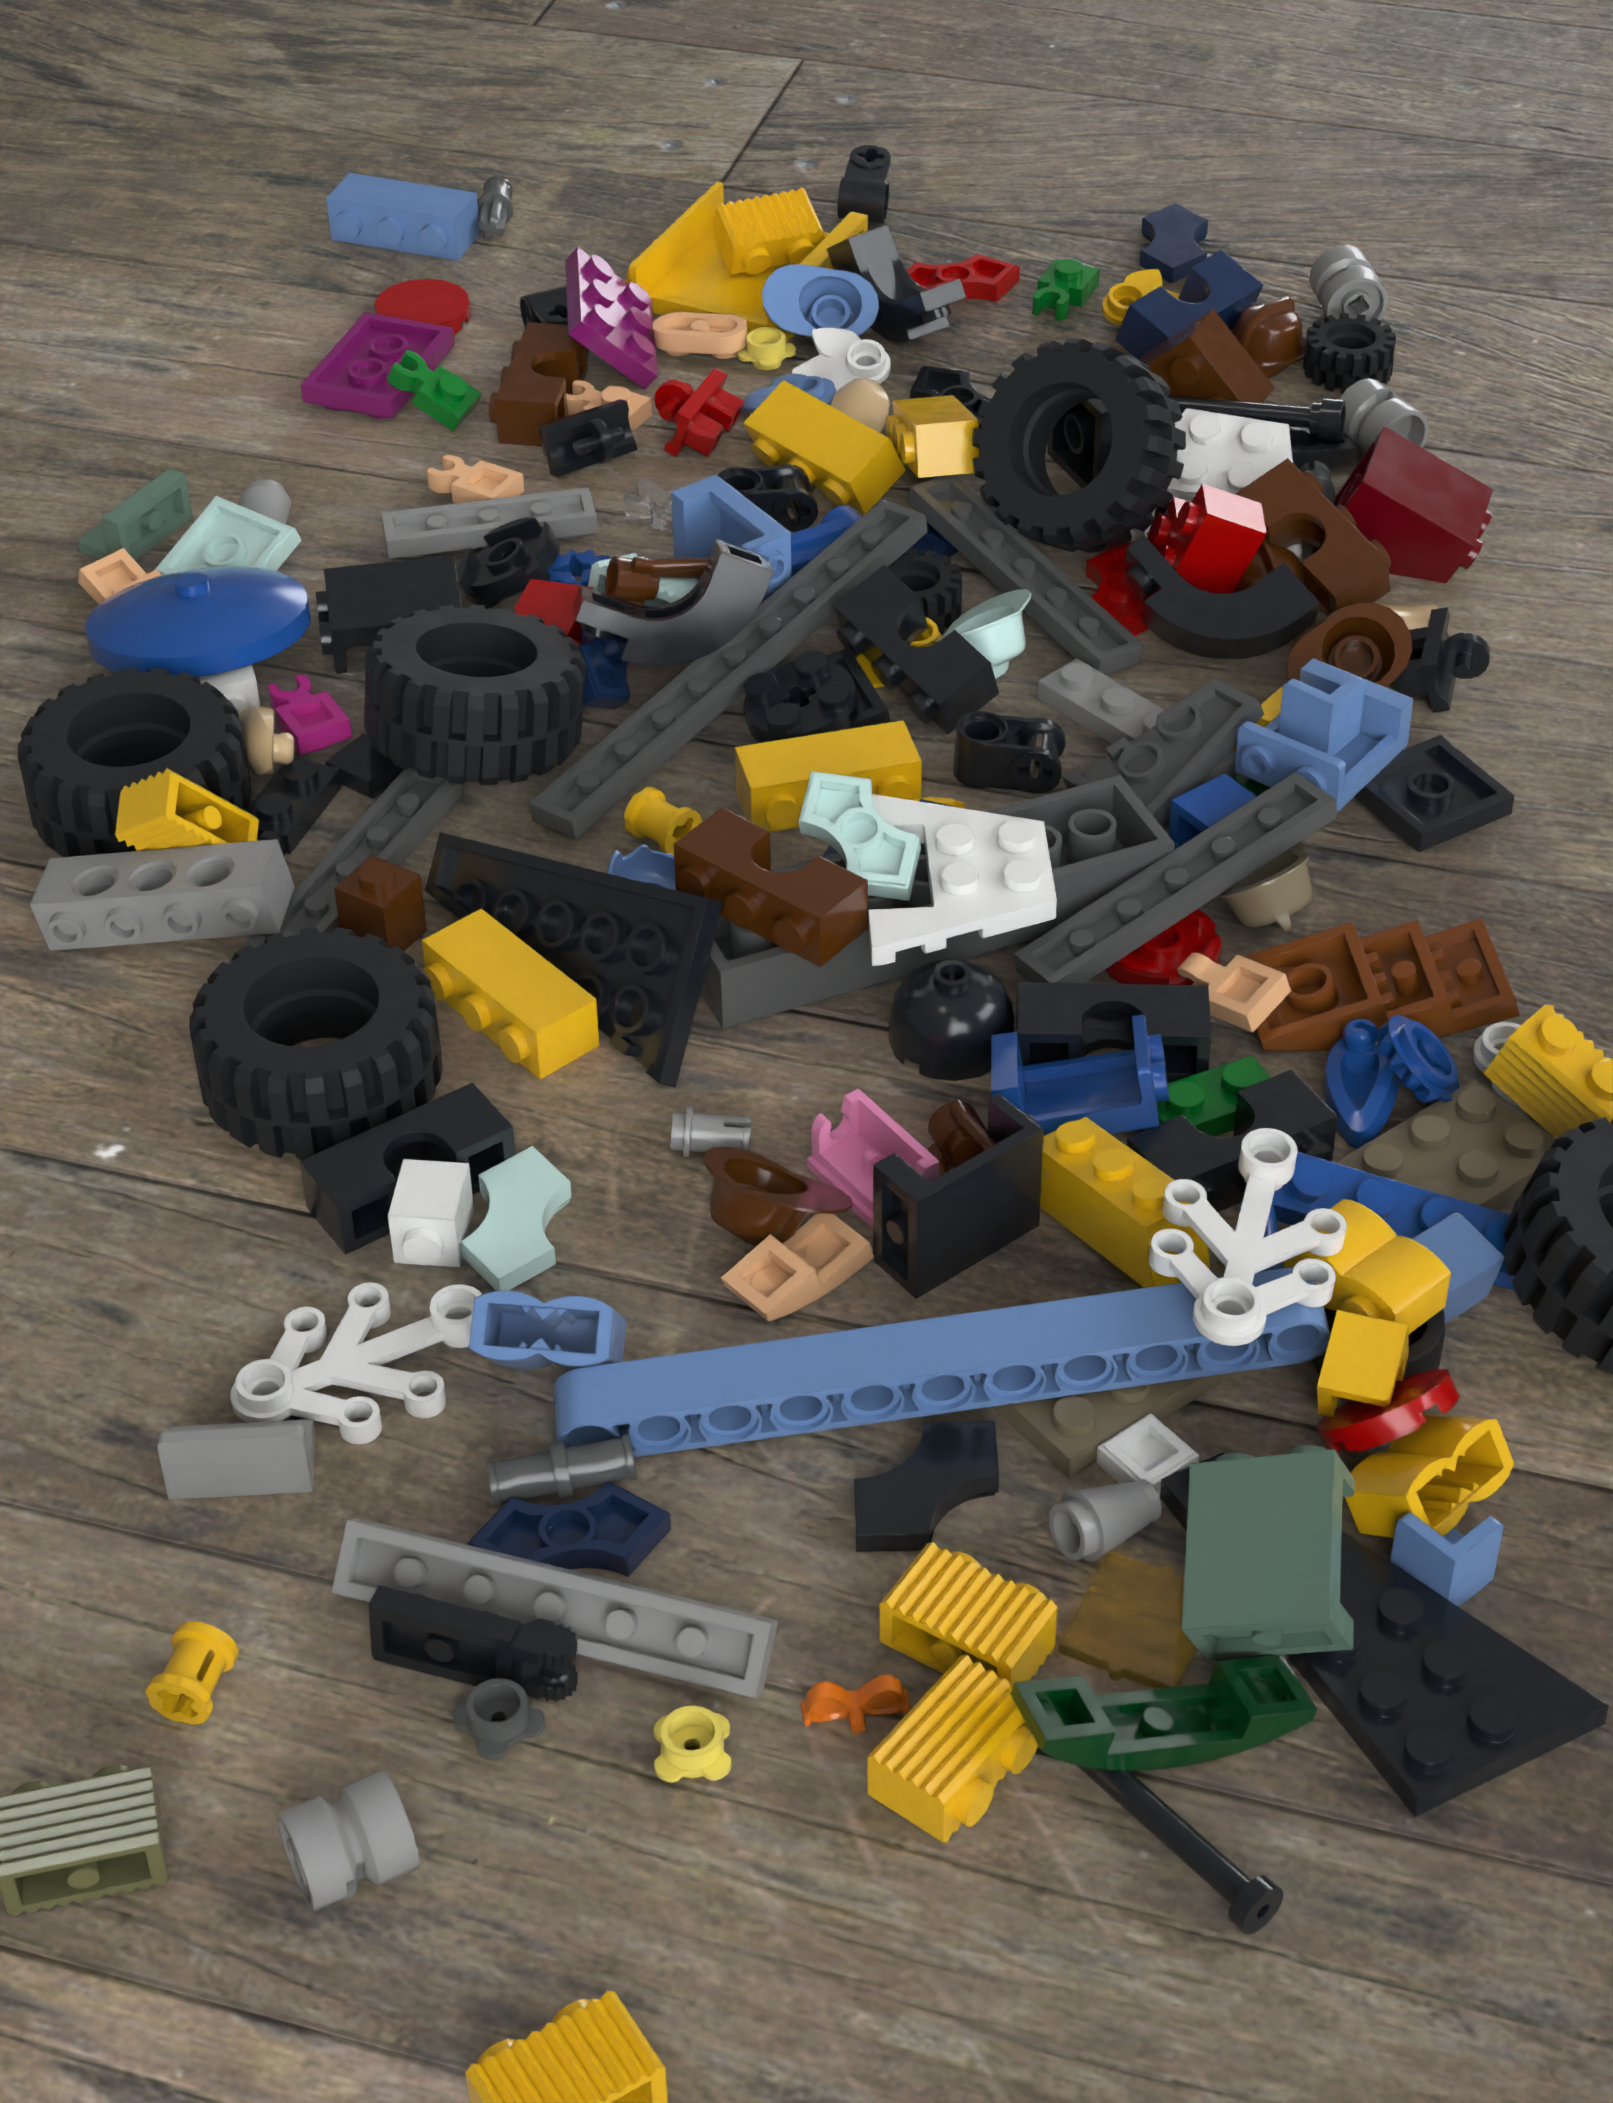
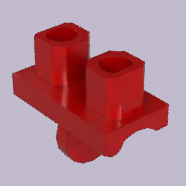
(698, 414)

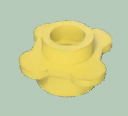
(766, 348)
(688, 1728)

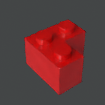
(1210, 538)

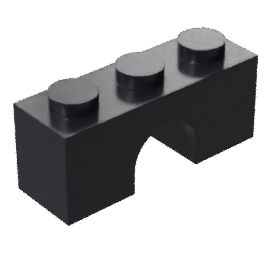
(939, 680)
(1078, 1018)
(1212, 1161)
(355, 1180)

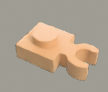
(586, 398)
(476, 482)

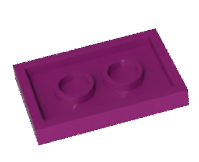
(611, 317)
(358, 365)

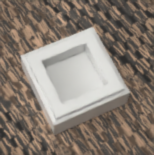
(1145, 1452)

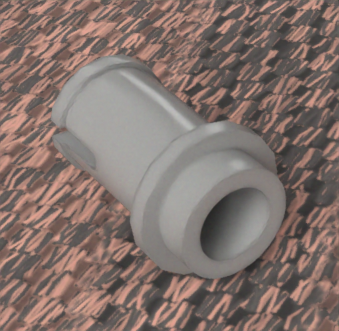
(703, 1131)

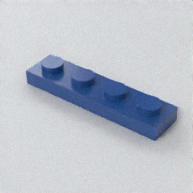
(1401, 1205)

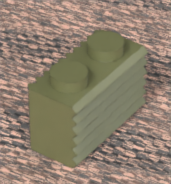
(80, 1839)

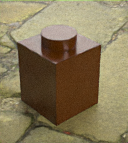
(382, 902)

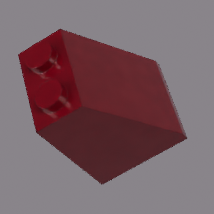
(1416, 508)

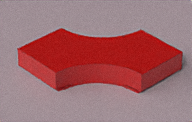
(980, 276)
(1113, 590)

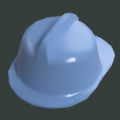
(818, 297)

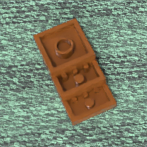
(1438, 979)

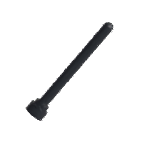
(1322, 418)

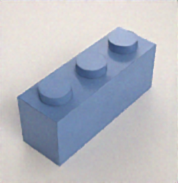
(403, 216)

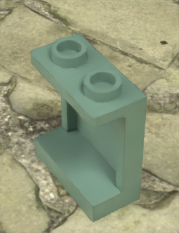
(1266, 1555)

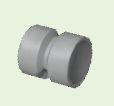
(1348, 284)
(1372, 407)
(348, 1840)

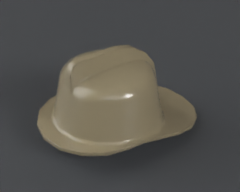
(1273, 891)

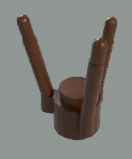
(639, 577)
(957, 1134)

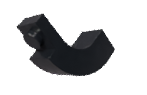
(904, 306)
(1214, 623)
(691, 626)

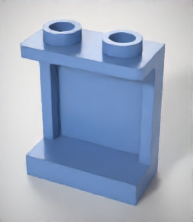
(719, 512)
(1383, 734)

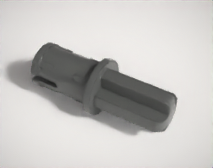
(494, 207)

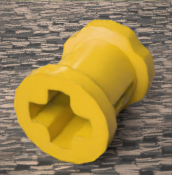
(655, 818)
(192, 1673)

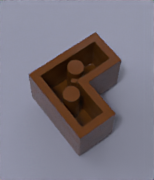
(1208, 364)

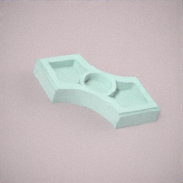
(843, 815)
(512, 1238)

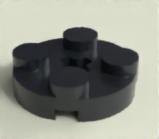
(512, 558)
(774, 699)

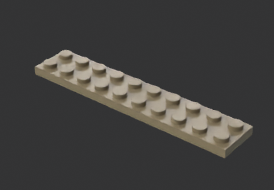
(1458, 1148)

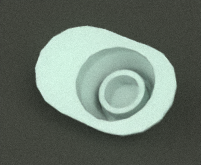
(995, 628)

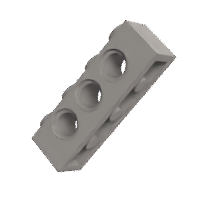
(163, 895)

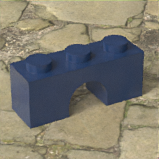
(1211, 284)

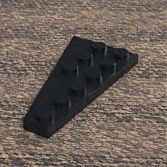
(614, 936)
(1429, 1685)

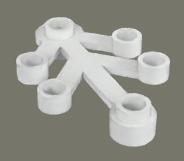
(1230, 1307)
(278, 1388)

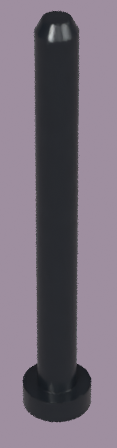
(1251, 1900)

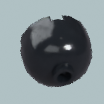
(947, 1018)

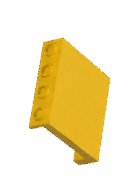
(689, 275)

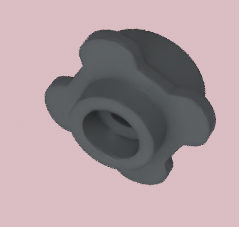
(494, 1701)

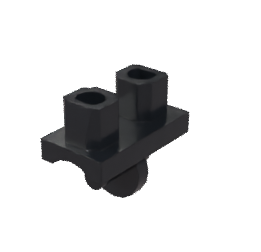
(587, 438)
(1440, 659)

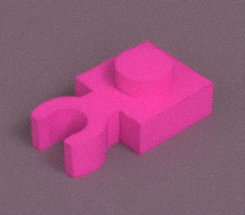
(311, 719)

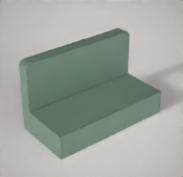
(142, 518)

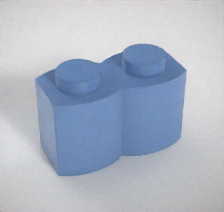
(531, 1334)

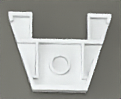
(1226, 455)
(982, 876)

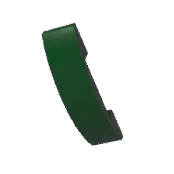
(1166, 1727)

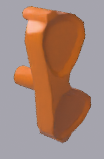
(876, 1697)

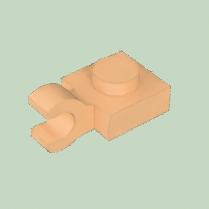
(1241, 991)

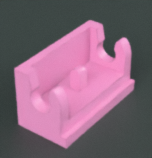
(863, 1138)

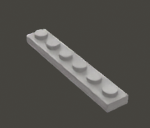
(609, 1617)

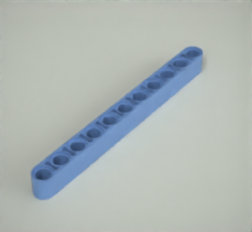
(918, 1369)

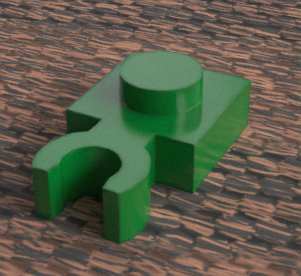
(1064, 284)
(437, 393)

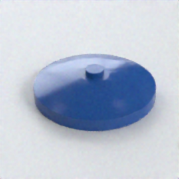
(199, 621)

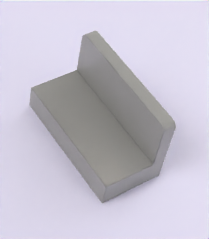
(238, 1459)

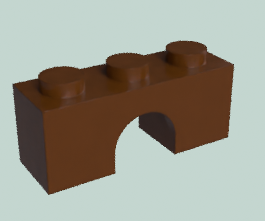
(537, 383)
(1297, 512)
(801, 910)

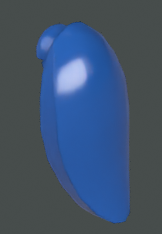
(1359, 1083)

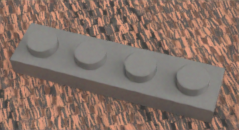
(464, 525)
(1107, 707)

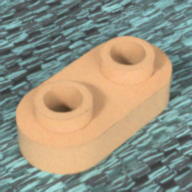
(700, 334)

